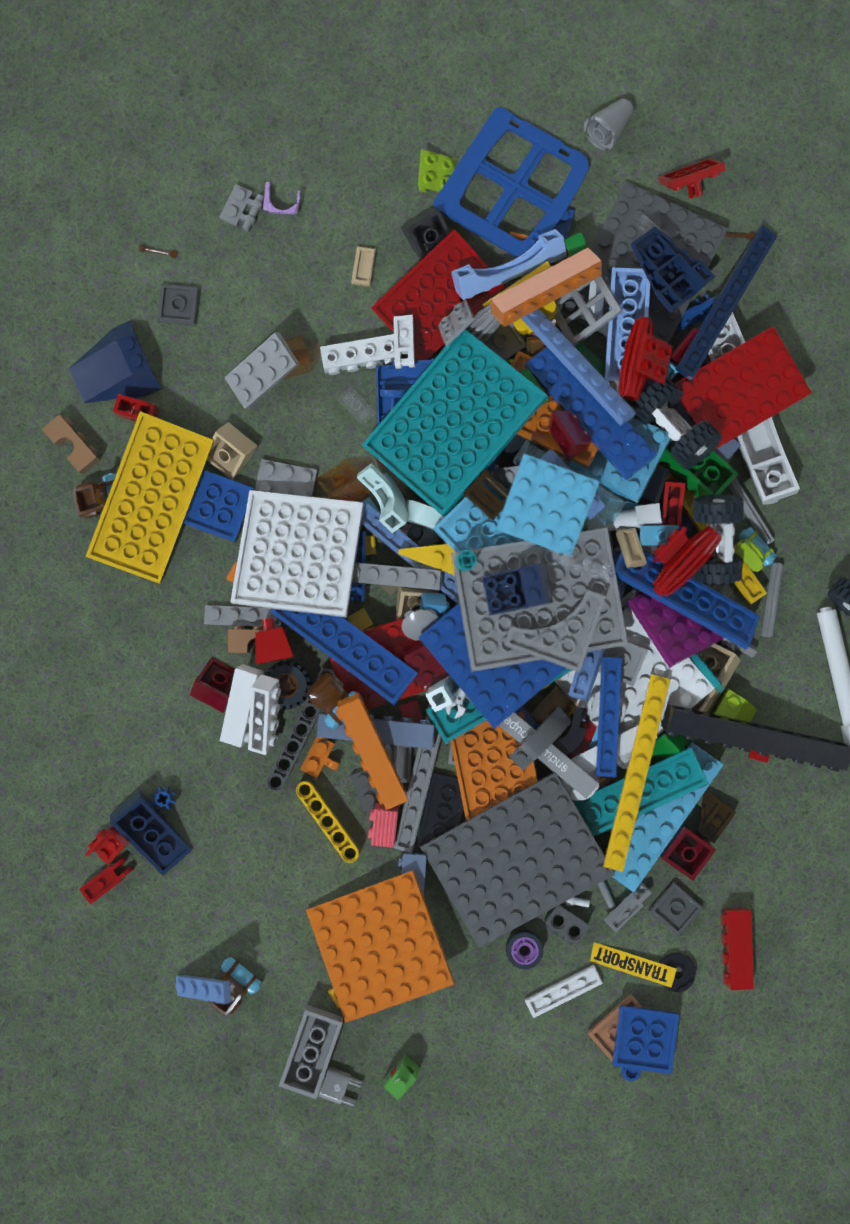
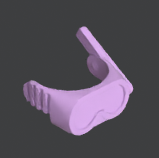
(267, 206)

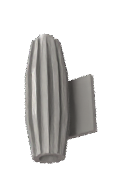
(480, 325)

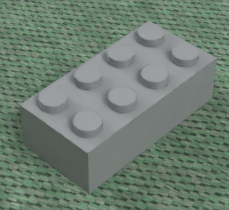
(311, 1051)

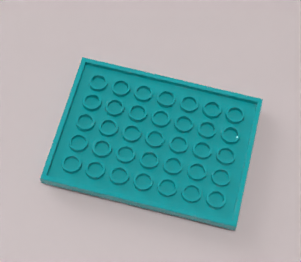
(454, 421)

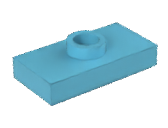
(656, 534)

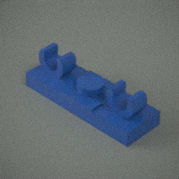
(695, 314)

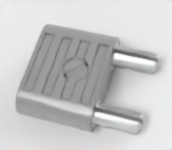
(335, 1086)

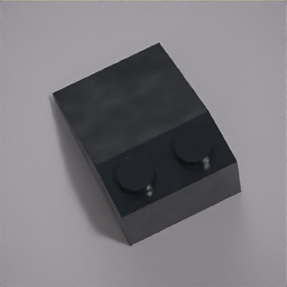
(425, 232)

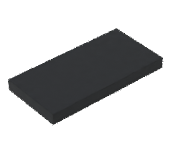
(442, 808)

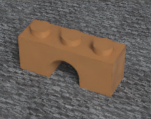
(83, 456)
(240, 639)

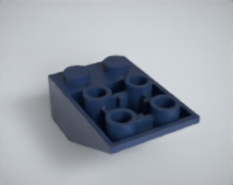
(517, 589)

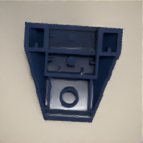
(669, 269)
(114, 368)

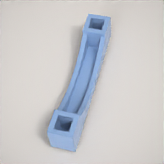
(473, 281)

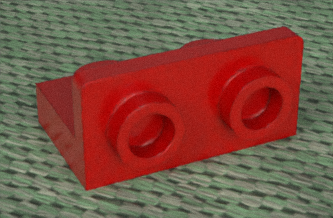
(108, 845)

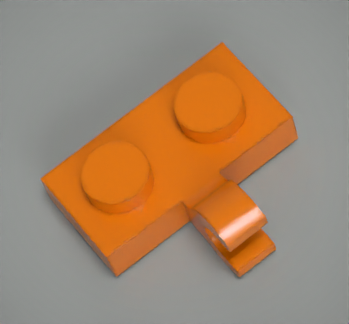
(318, 757)

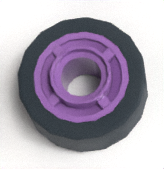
(527, 960)

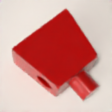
(272, 643)

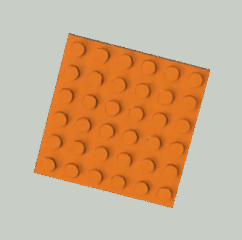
(380, 946)

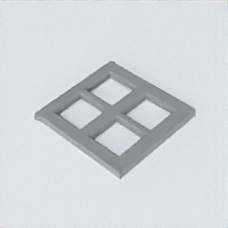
(584, 309)

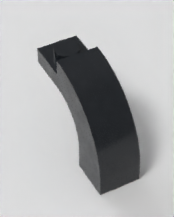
(576, 734)

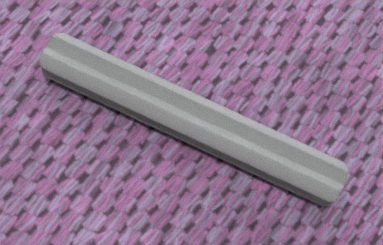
(751, 512)
(772, 600)

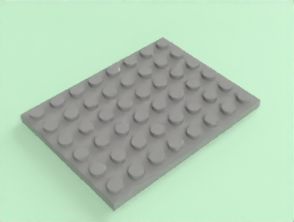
(487, 633)

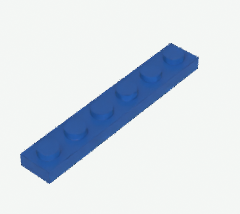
(608, 716)

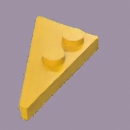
(435, 556)

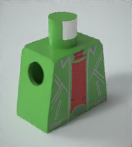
(400, 1077)

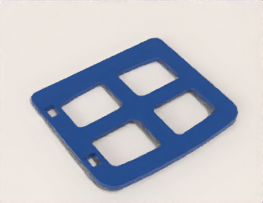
(514, 184)

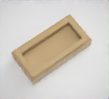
(363, 266)
(631, 547)

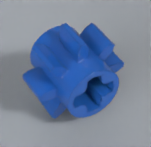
(162, 803)

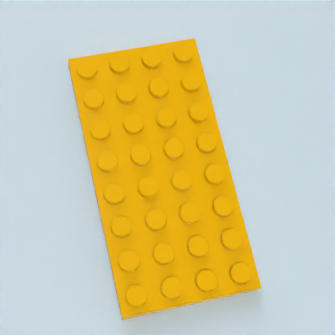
(149, 497)

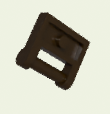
(483, 498)

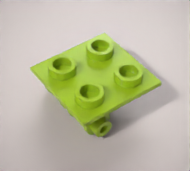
(434, 171)

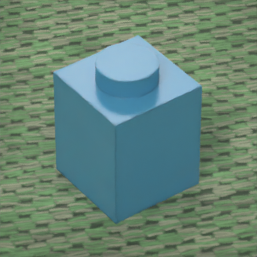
(436, 602)

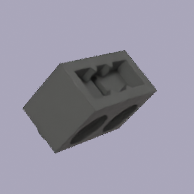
(569, 920)

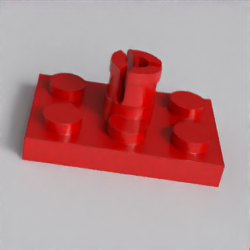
(692, 176)

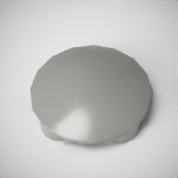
(418, 622)

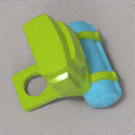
(754, 550)

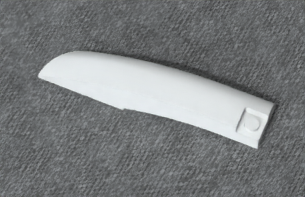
(760, 444)

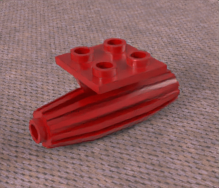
(642, 358)
(683, 558)

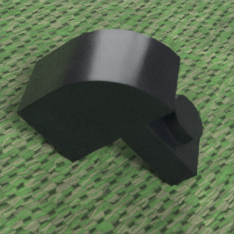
(424, 536)

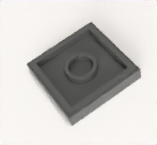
(178, 304)
(675, 908)

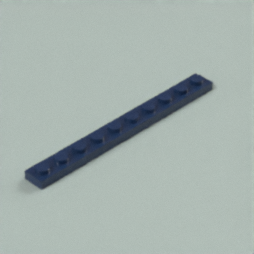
(725, 303)

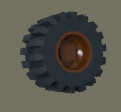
(293, 682)

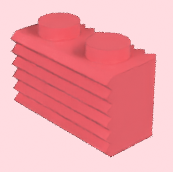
(384, 826)

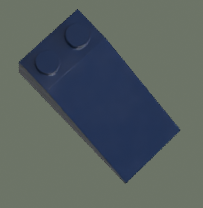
(150, 832)

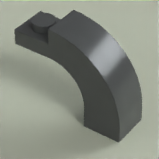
(541, 738)

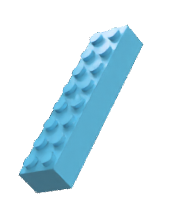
(657, 827)

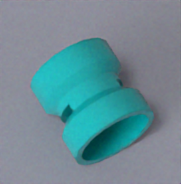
(462, 560)

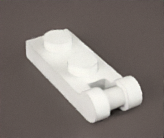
(404, 341)

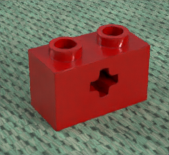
(130, 408)

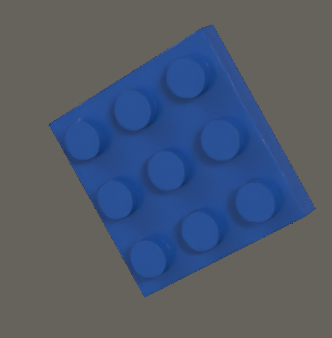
(218, 506)
(645, 1039)

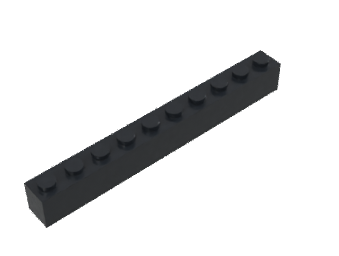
(756, 737)

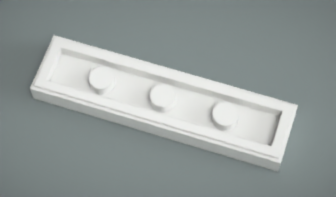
(563, 991)

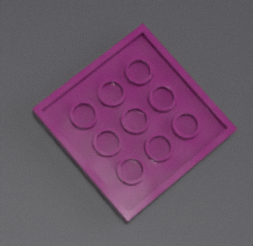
(671, 631)

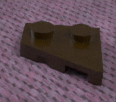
(713, 817)

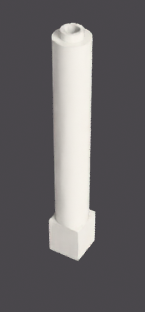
(630, 518)
(837, 663)

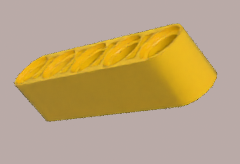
(328, 830)

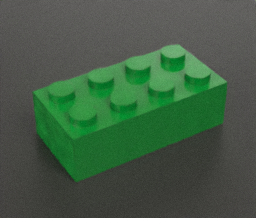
(705, 478)

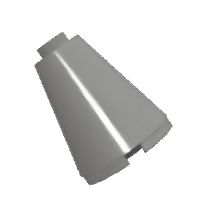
(608, 124)

